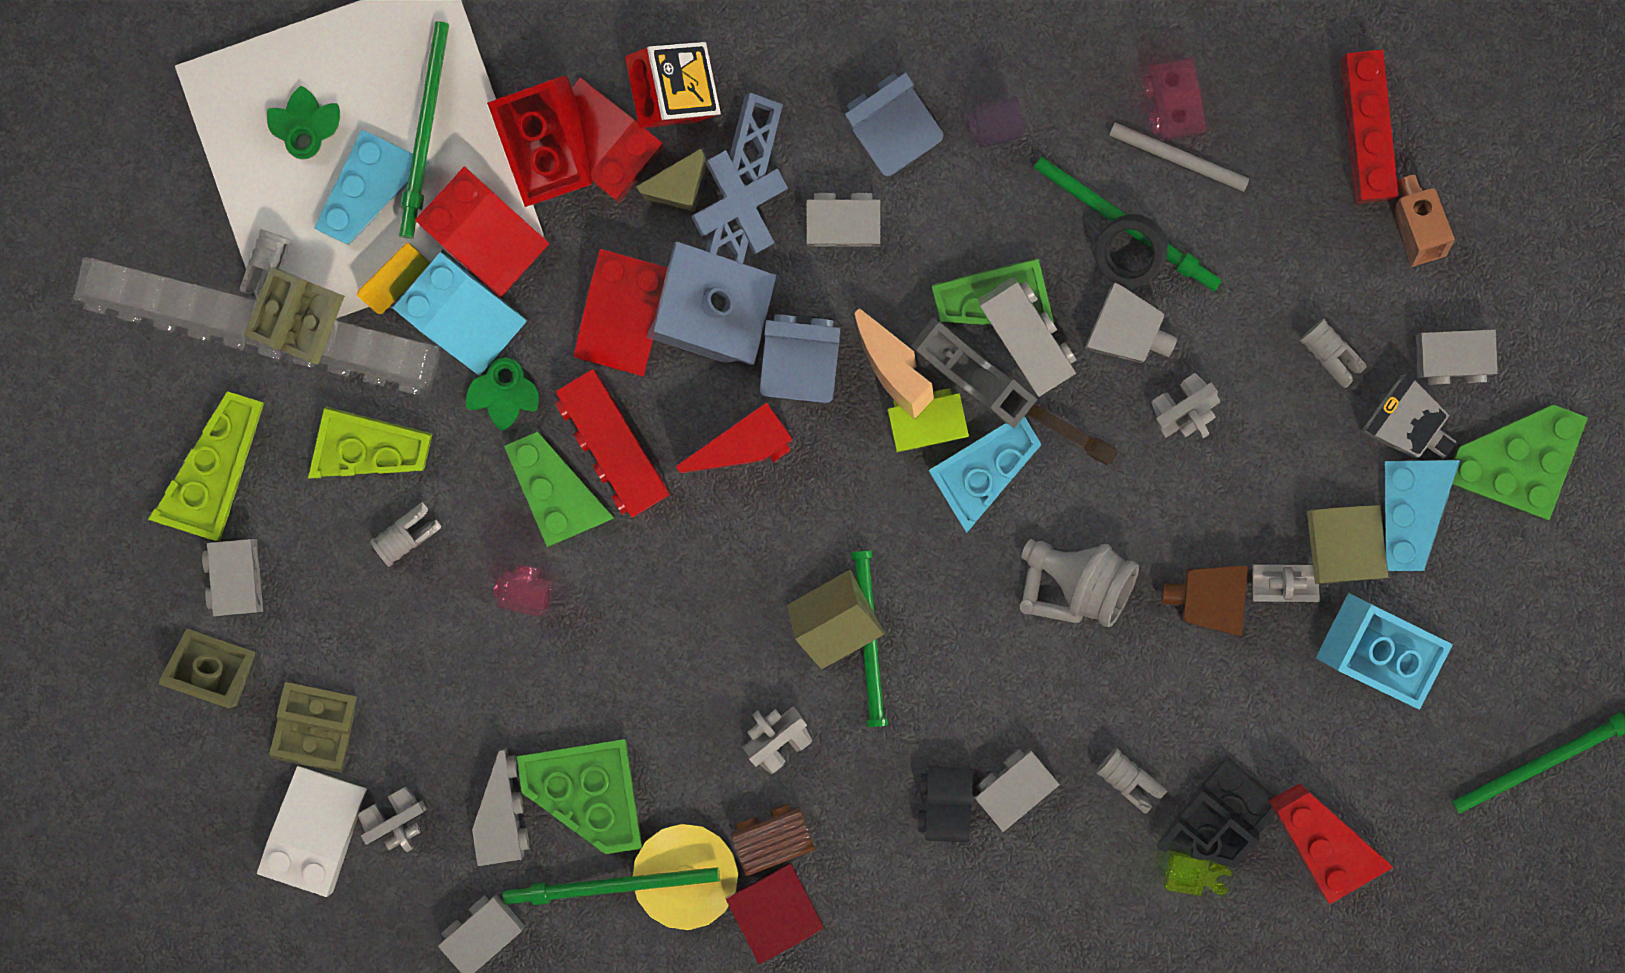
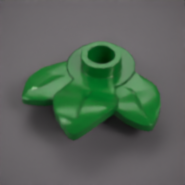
(303, 118)
(501, 398)

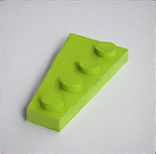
(209, 478)

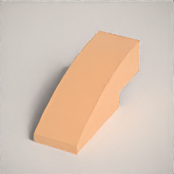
(894, 365)

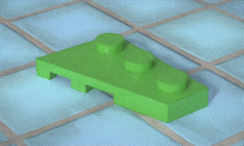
(958, 297)
(553, 491)

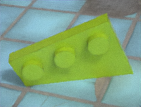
(365, 445)

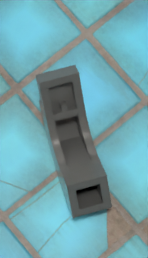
(973, 373)

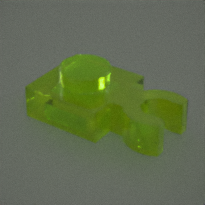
(1191, 874)

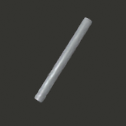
(1179, 156)

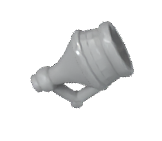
(1092, 581)

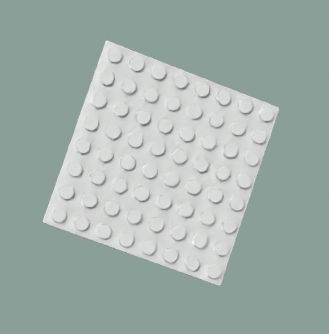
(375, 67)

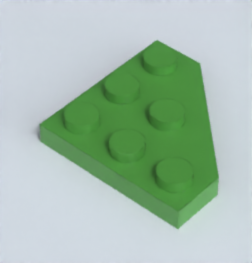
(1522, 461)
(586, 791)

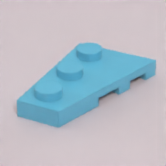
(366, 184)
(983, 469)
(1413, 509)

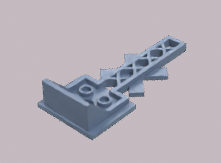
(685, 307)

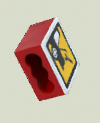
(672, 84)

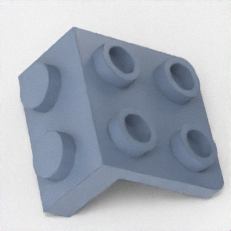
(893, 124)
(799, 359)

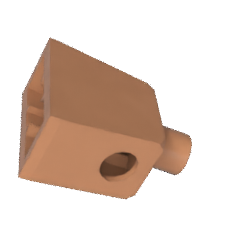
(1423, 236)

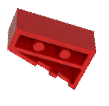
(1327, 846)

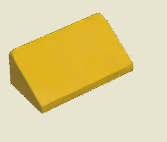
(393, 278)

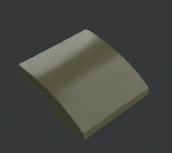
(294, 315)
(1347, 544)
(313, 727)

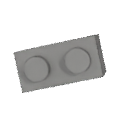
(843, 221)
(1456, 355)
(233, 577)
(1015, 788)
(481, 935)

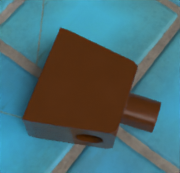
(1210, 597)

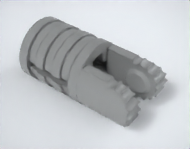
(268, 252)
(1327, 346)
(398, 539)
(1125, 776)

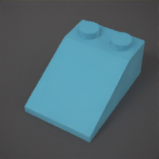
(459, 313)
(1383, 651)

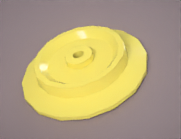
(683, 849)

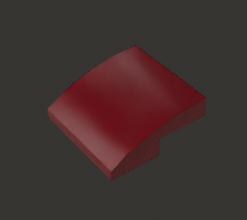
(774, 913)

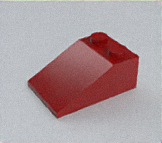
(543, 140)
(614, 142)
(482, 232)
(620, 312)
(747, 442)

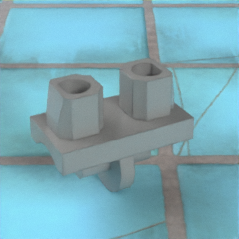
(1190, 413)
(1284, 583)
(771, 734)
(376, 825)

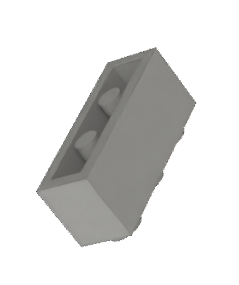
(1028, 335)

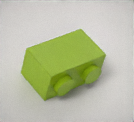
(938, 422)

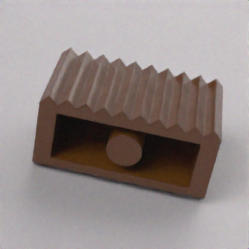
(772, 839)

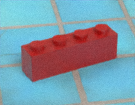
(1369, 126)
(612, 444)

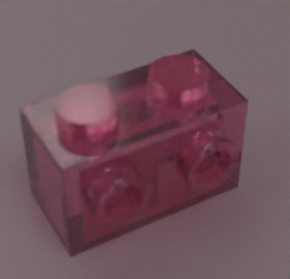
(1175, 100)
(524, 591)

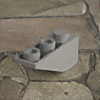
(497, 824)

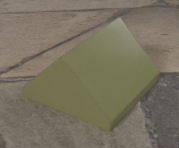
(678, 184)
(833, 620)
(208, 669)

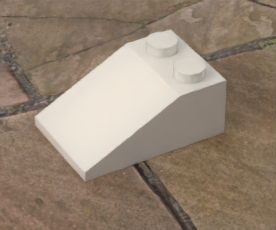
(312, 831)

